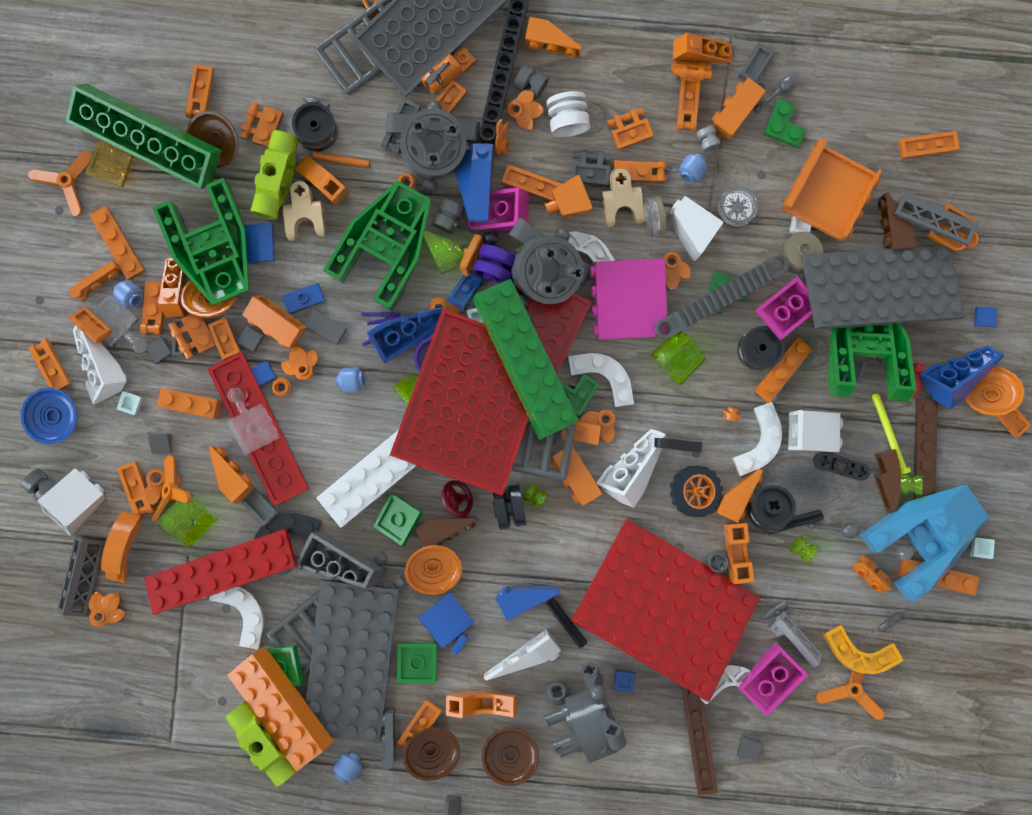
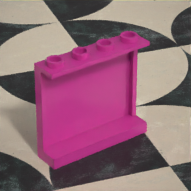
(628, 298)

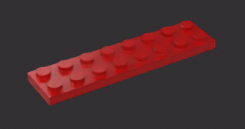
(275, 460)
(220, 572)

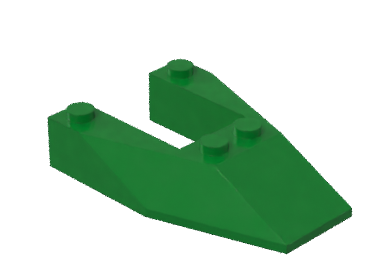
(389, 231)
(213, 254)
(871, 341)

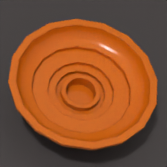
(199, 305)
(997, 393)
(433, 570)

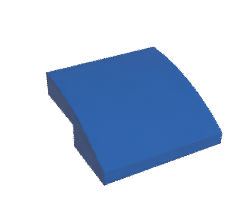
(260, 243)
(446, 620)

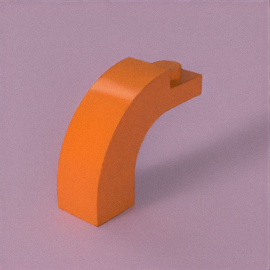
(118, 546)
(480, 702)

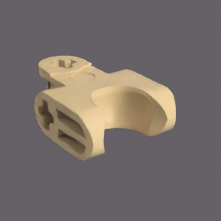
(621, 196)
(301, 210)

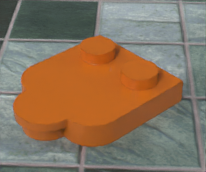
(949, 243)

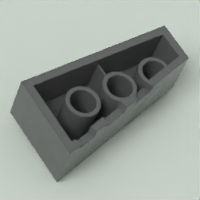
(337, 561)

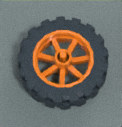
(713, 487)

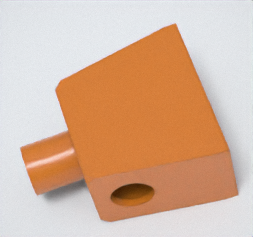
(570, 199)

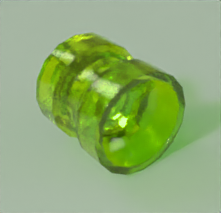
(912, 484)
(538, 498)
(803, 549)

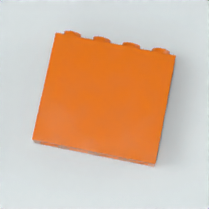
(830, 191)

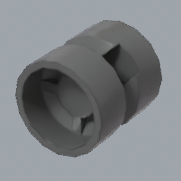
(530, 80)
(448, 215)
(37, 483)

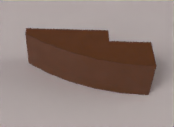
(889, 478)

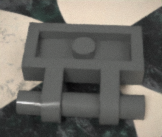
(591, 173)

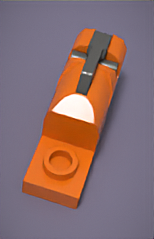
(448, 69)

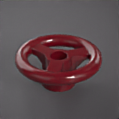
(453, 499)

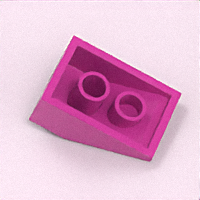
(504, 211)
(786, 308)
(772, 679)

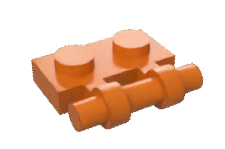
(691, 69)
(268, 121)
(631, 134)
(198, 333)

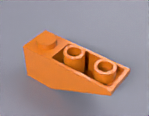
(546, 36)
(701, 49)
(322, 180)
(172, 284)
(229, 477)
(736, 498)

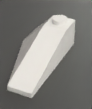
(102, 369)
(631, 474)
(534, 652)

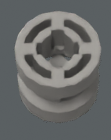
(708, 138)

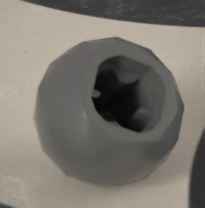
(557, 692)

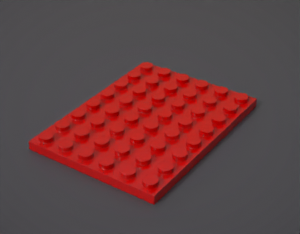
(463, 409)
(666, 610)

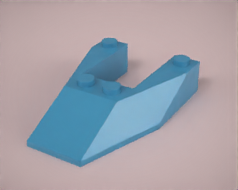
(938, 528)

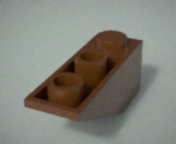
(897, 231)
(440, 528)

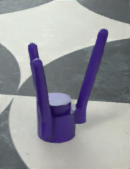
(388, 316)

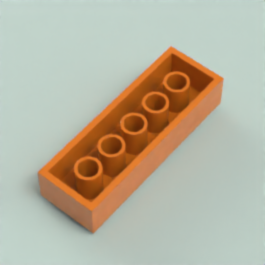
(280, 708)

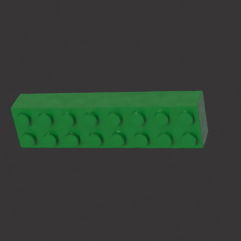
(142, 135)
(525, 359)

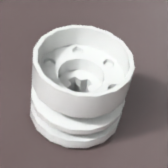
(568, 114)

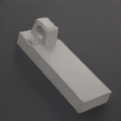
(786, 626)

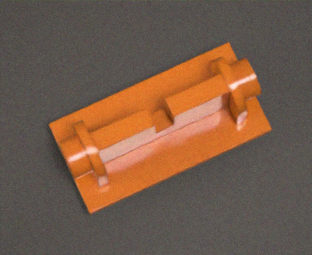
(877, 580)

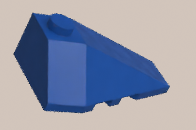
(475, 181)
(402, 333)
(958, 377)

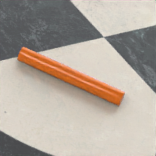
(341, 159)

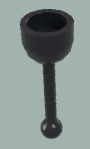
(488, 237)

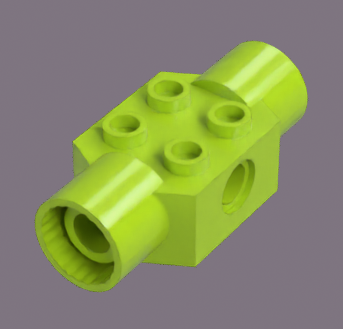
(275, 175)
(259, 744)

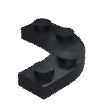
(294, 522)

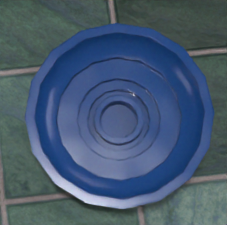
(48, 416)

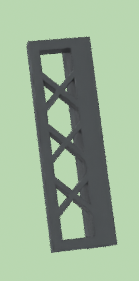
(937, 215)
(73, 574)

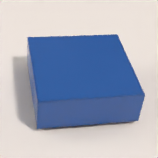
(985, 317)
(263, 373)
(459, 643)
(624, 681)

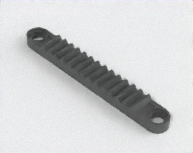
(721, 296)

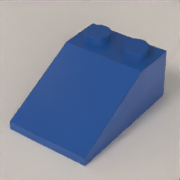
(519, 599)

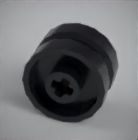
(315, 126)
(752, 356)
(777, 498)
(508, 507)

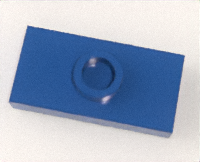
(465, 290)
(303, 298)

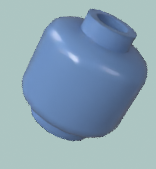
(693, 168)
(128, 294)
(350, 379)
(347, 767)

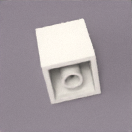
(693, 226)
(814, 431)
(72, 501)

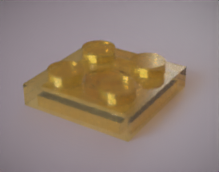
(109, 164)

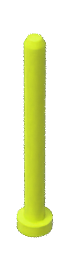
(889, 432)

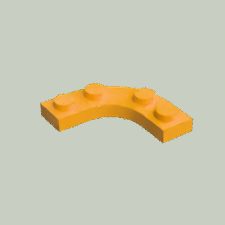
(858, 661)

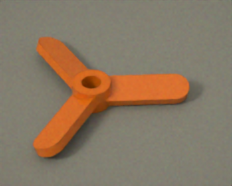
(58, 179)
(170, 489)
(859, 695)

